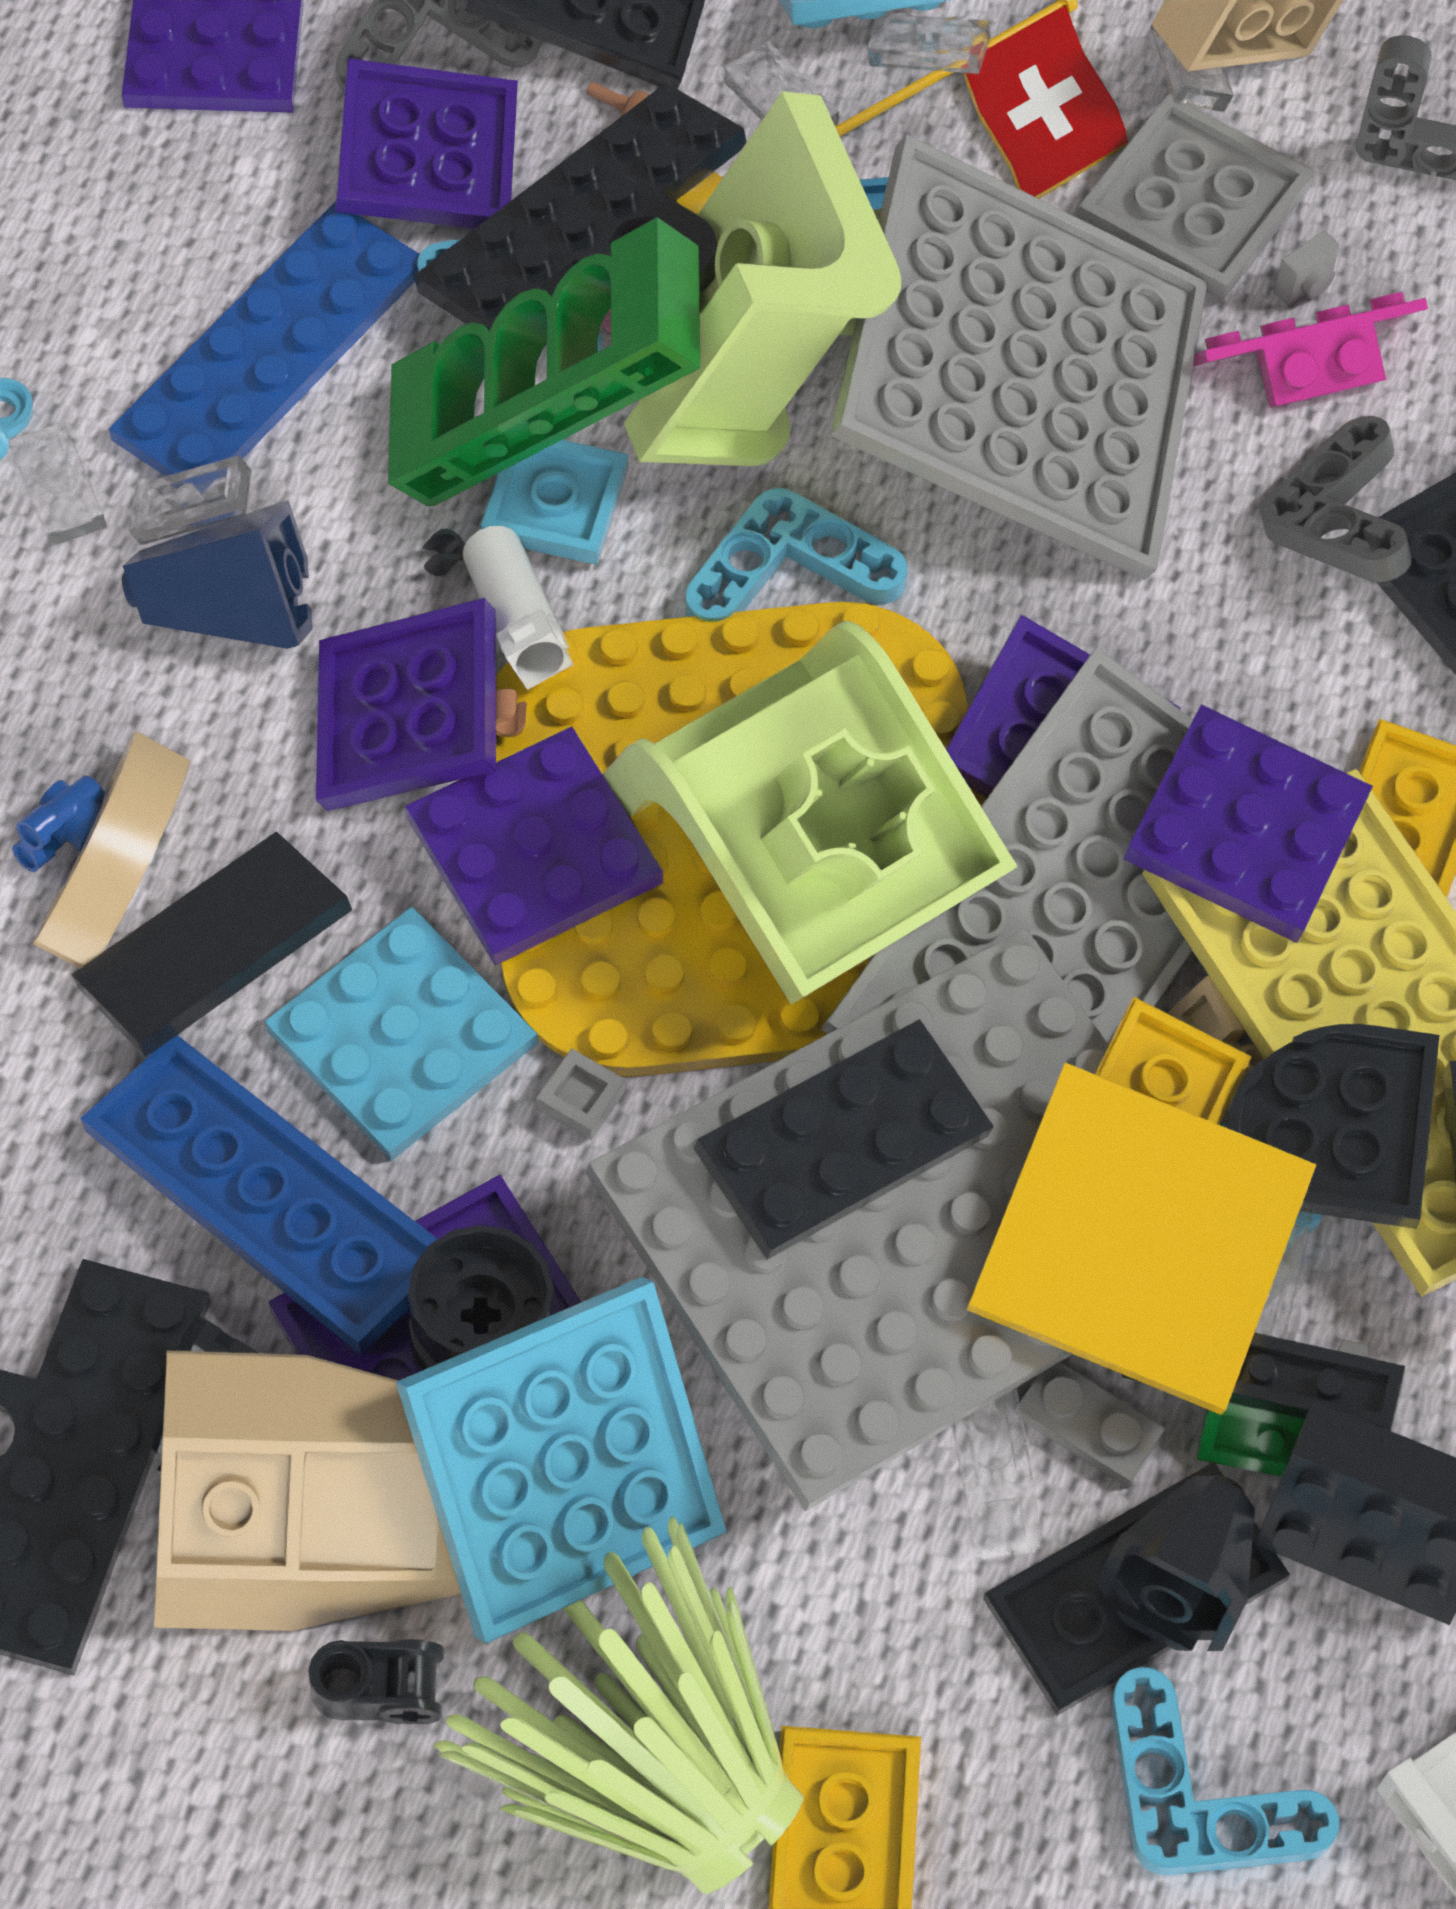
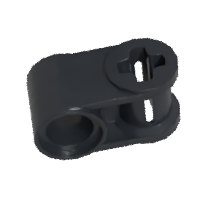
(383, 1680)

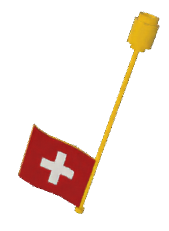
(1033, 99)

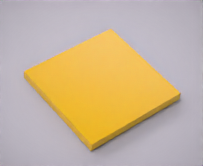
(1142, 1238)

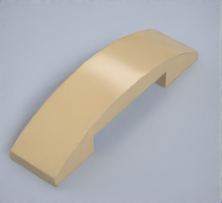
(115, 852)

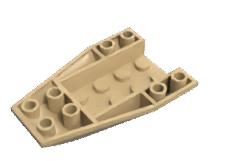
(289, 1496)

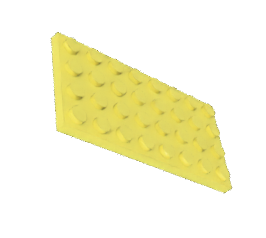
(1369, 956)

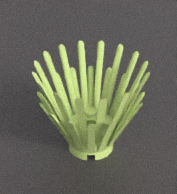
(698, 1770)

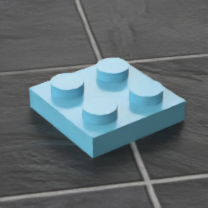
(560, 499)

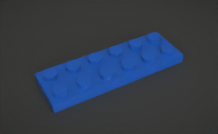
(269, 346)
(263, 1190)

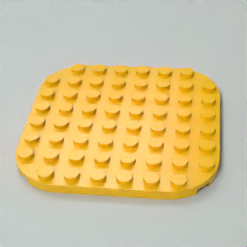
(673, 971)

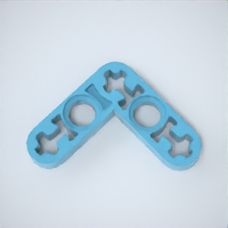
(794, 540)
(1199, 1818)

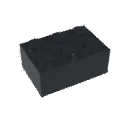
(1368, 1511)

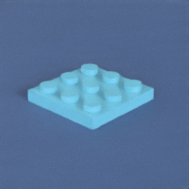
(401, 1033)

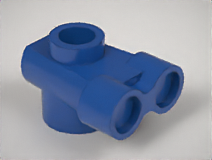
(61, 816)

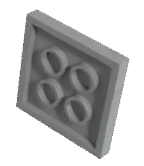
(1197, 194)

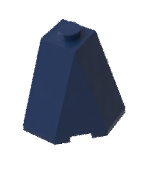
(227, 580)

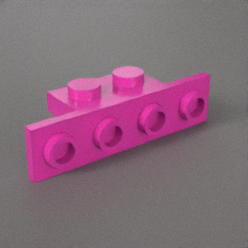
(1319, 357)

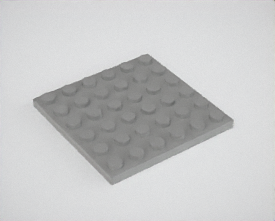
(1024, 360)

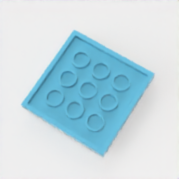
(559, 1454)

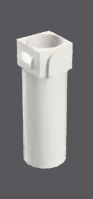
(523, 616)

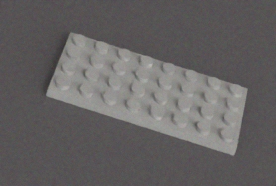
(1067, 823)

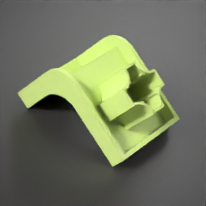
(791, 275)
(821, 810)

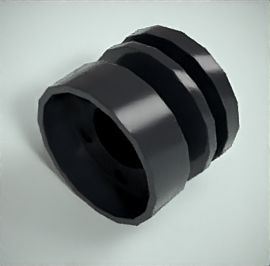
(470, 1282)

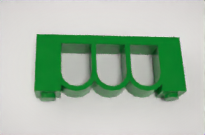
(654, 342)

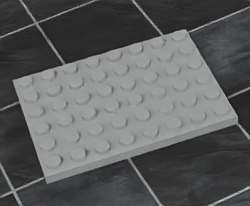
(864, 1327)

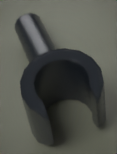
(449, 549)

